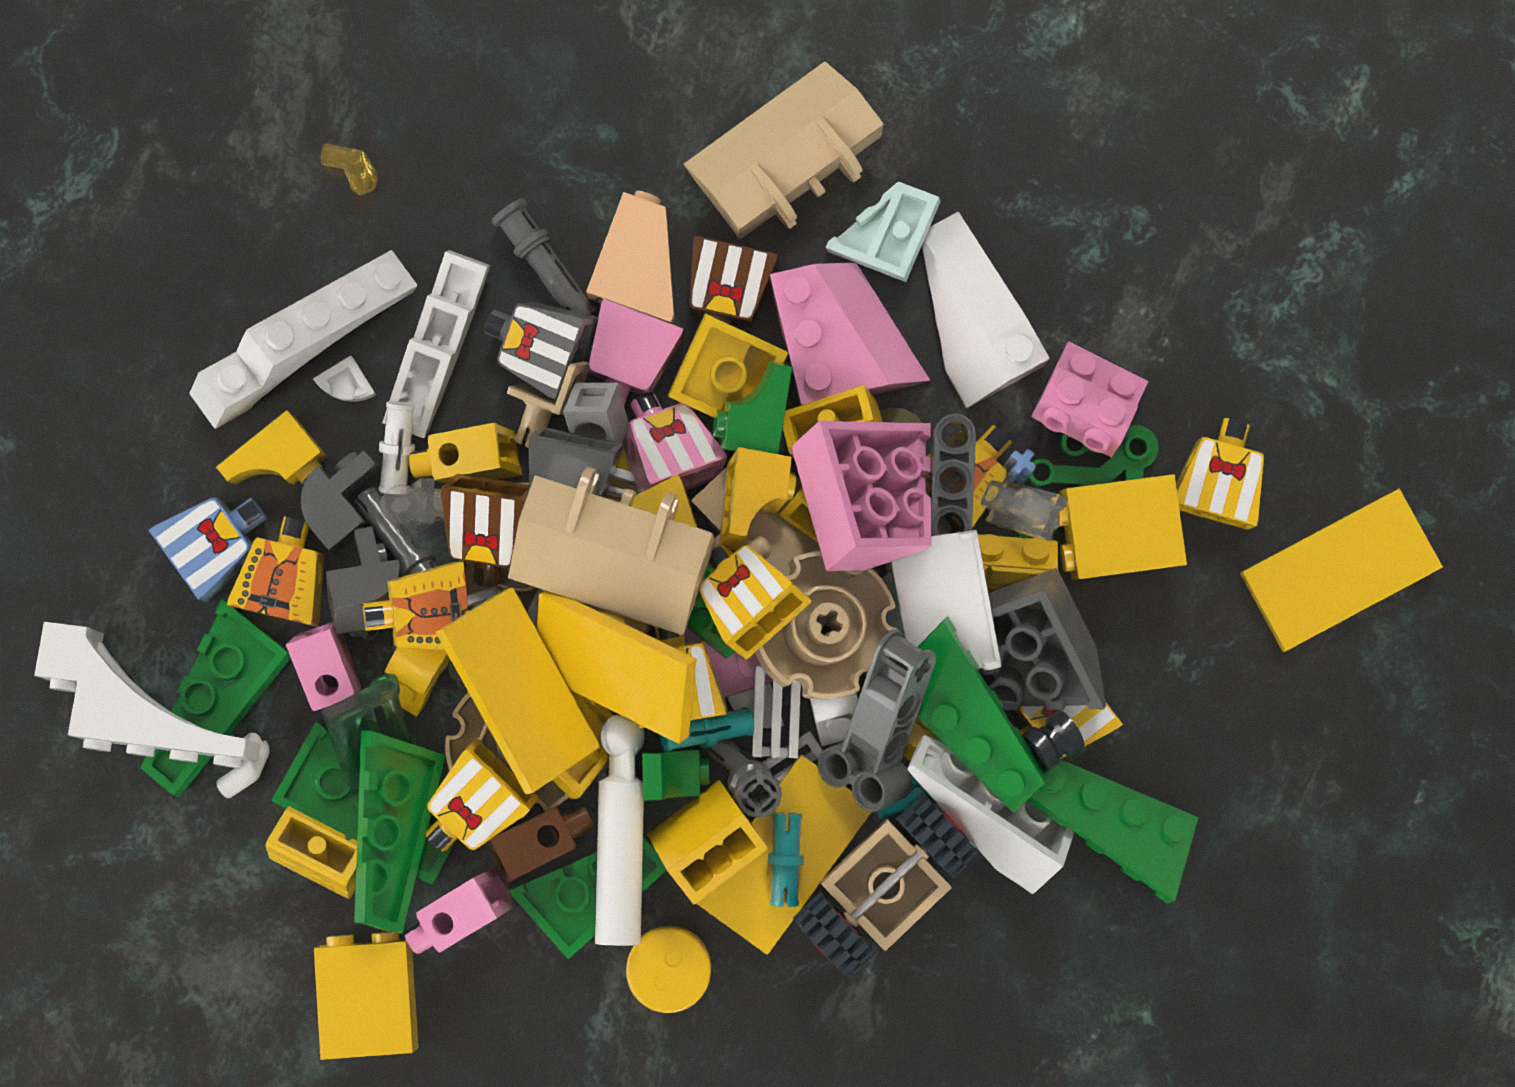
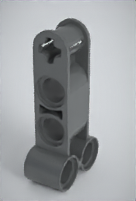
(881, 726)

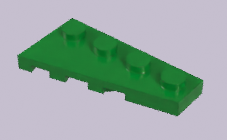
(319, 791)

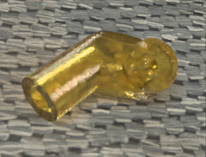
(355, 165)

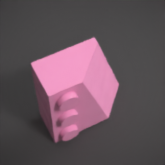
(839, 333)
(866, 490)

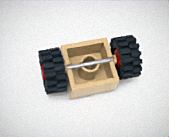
(885, 885)

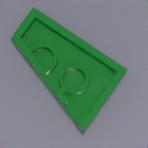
(566, 899)

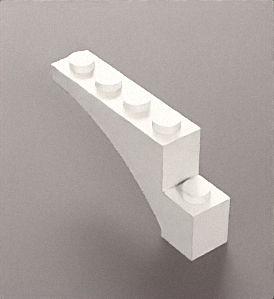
(296, 335)
(117, 711)

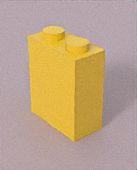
(1121, 527)
(706, 842)
(365, 997)

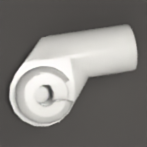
(250, 771)

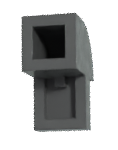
(327, 502)
(360, 584)

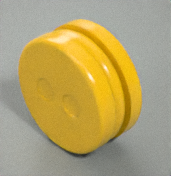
(668, 969)

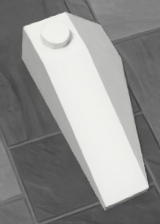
(978, 321)
(1017, 844)

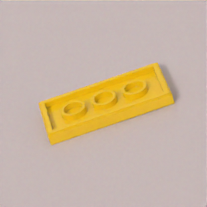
(1341, 570)
(619, 665)
(518, 690)
(827, 827)

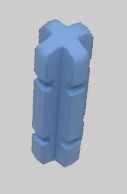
(1019, 466)

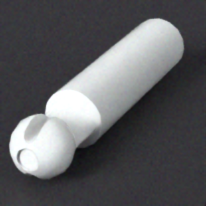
(620, 837)

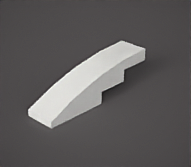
(439, 338)

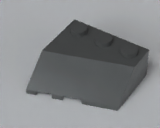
(1043, 647)

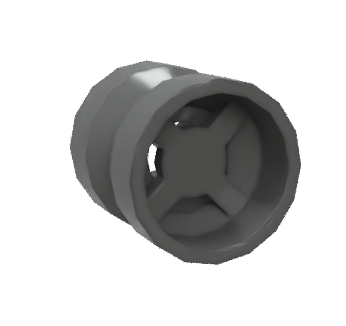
(751, 778)

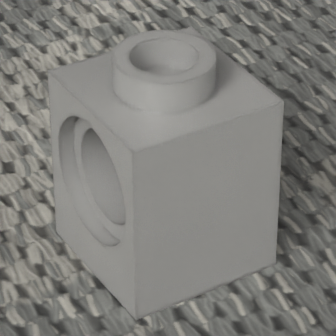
(596, 411)

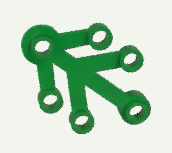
(1120, 461)

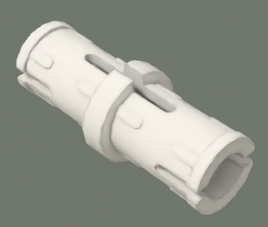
(396, 444)

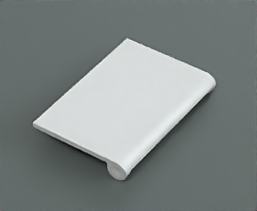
(951, 584)

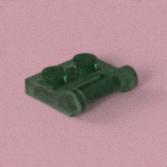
(356, 714)

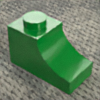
(757, 418)
(673, 773)

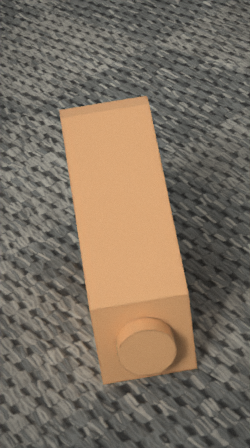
(636, 259)

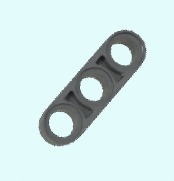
(952, 459)

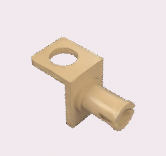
(540, 406)

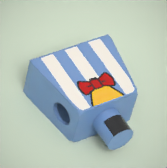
(209, 543)

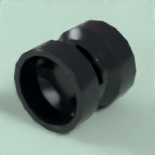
(1054, 739)

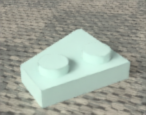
(890, 232)

